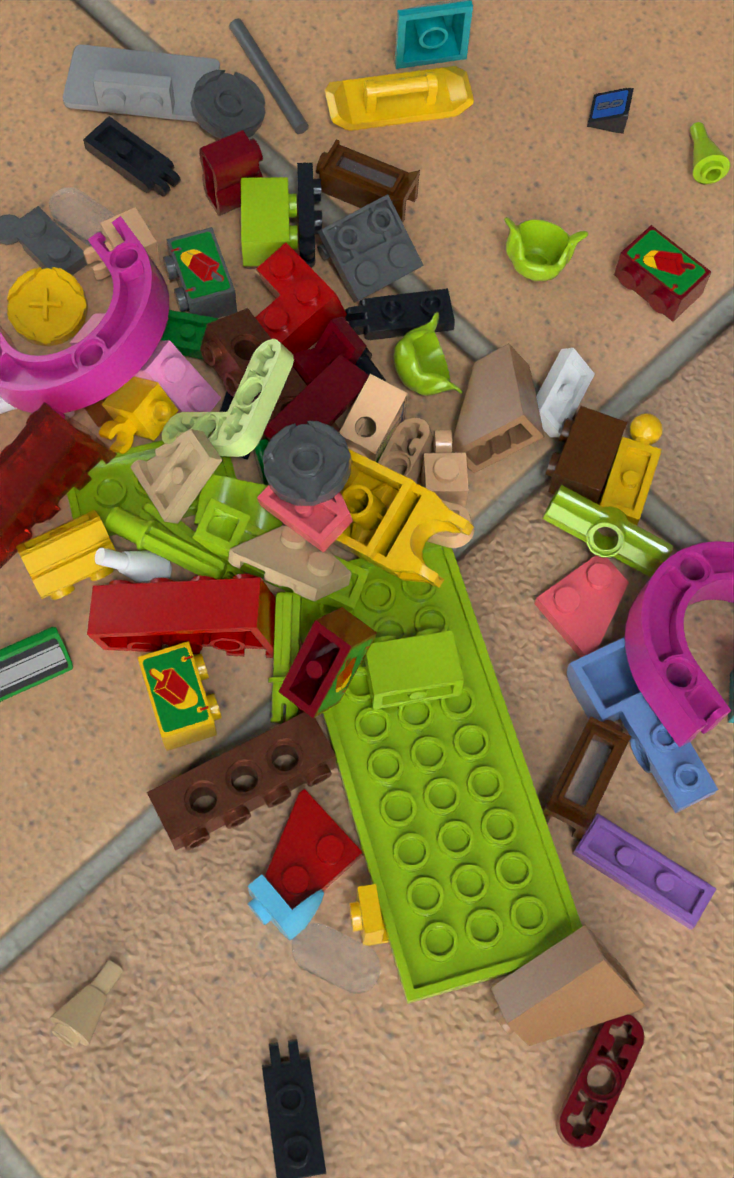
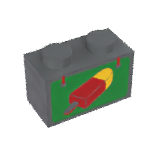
(200, 274)

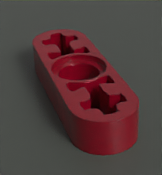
(573, 1107)

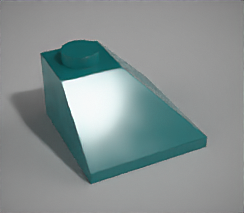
(433, 33)

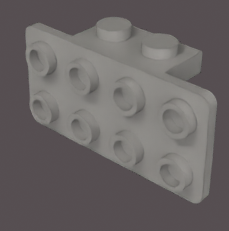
(134, 81)

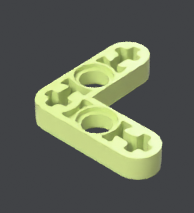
(244, 423)

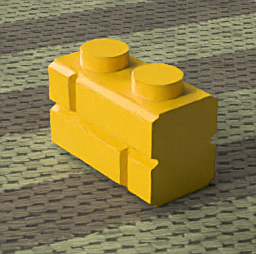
(66, 555)

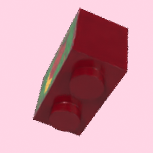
(661, 273)
(327, 662)

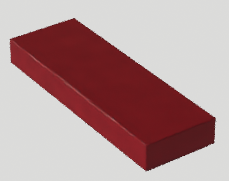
(323, 398)

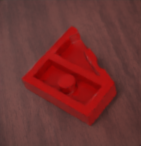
(309, 853)

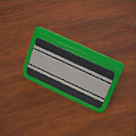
(32, 662)

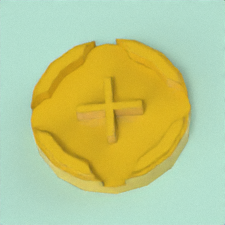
(47, 306)

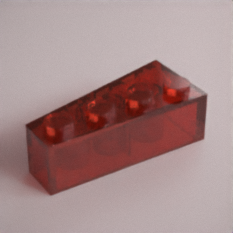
(40, 469)

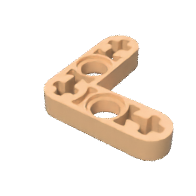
(397, 454)

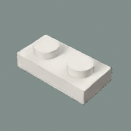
(563, 390)

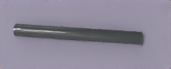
(268, 76)

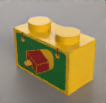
(178, 695)

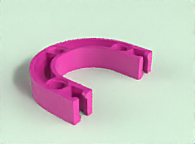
(106, 355)
(658, 642)

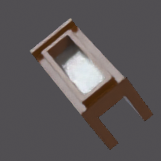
(363, 179)
(587, 775)

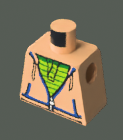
(374, 416)

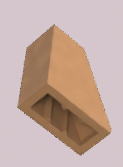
(497, 410)
(565, 990)

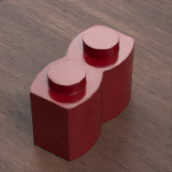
(224, 166)

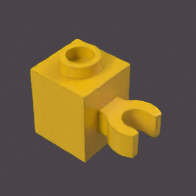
(138, 410)

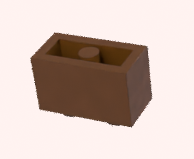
(587, 453)

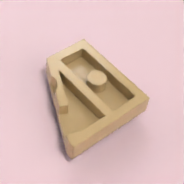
(177, 473)
(292, 563)

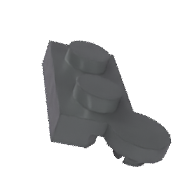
(42, 240)

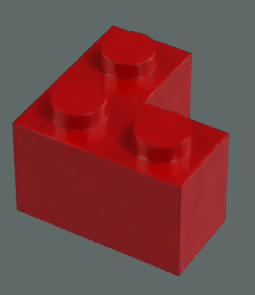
(301, 304)

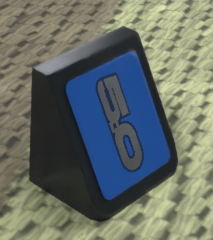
(611, 110)

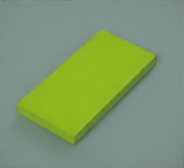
(118, 486)

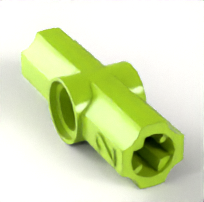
(584, 518)

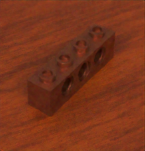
(229, 348)
(215, 778)

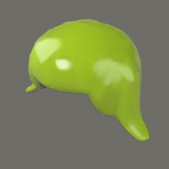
(540, 248)
(422, 362)

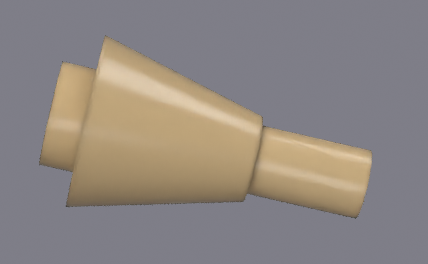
(80, 1015)

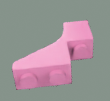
(172, 371)

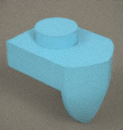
(270, 906)

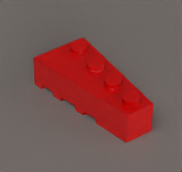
(204, 611)

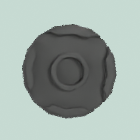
(227, 104)
(307, 463)

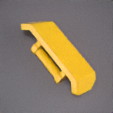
(399, 98)

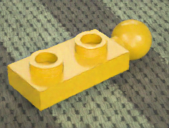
(634, 468)

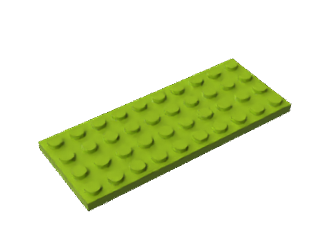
(445, 801)

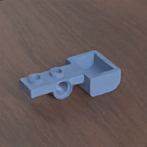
(609, 691)

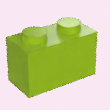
(265, 218)
(413, 668)

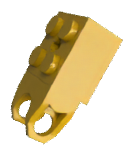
(394, 520)

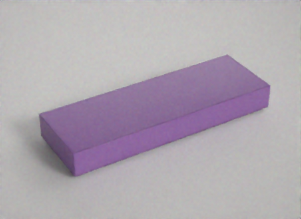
(644, 871)

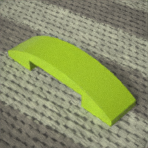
(228, 527)

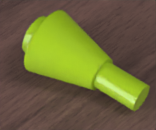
(708, 160)

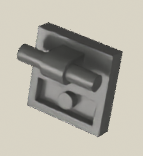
(369, 248)

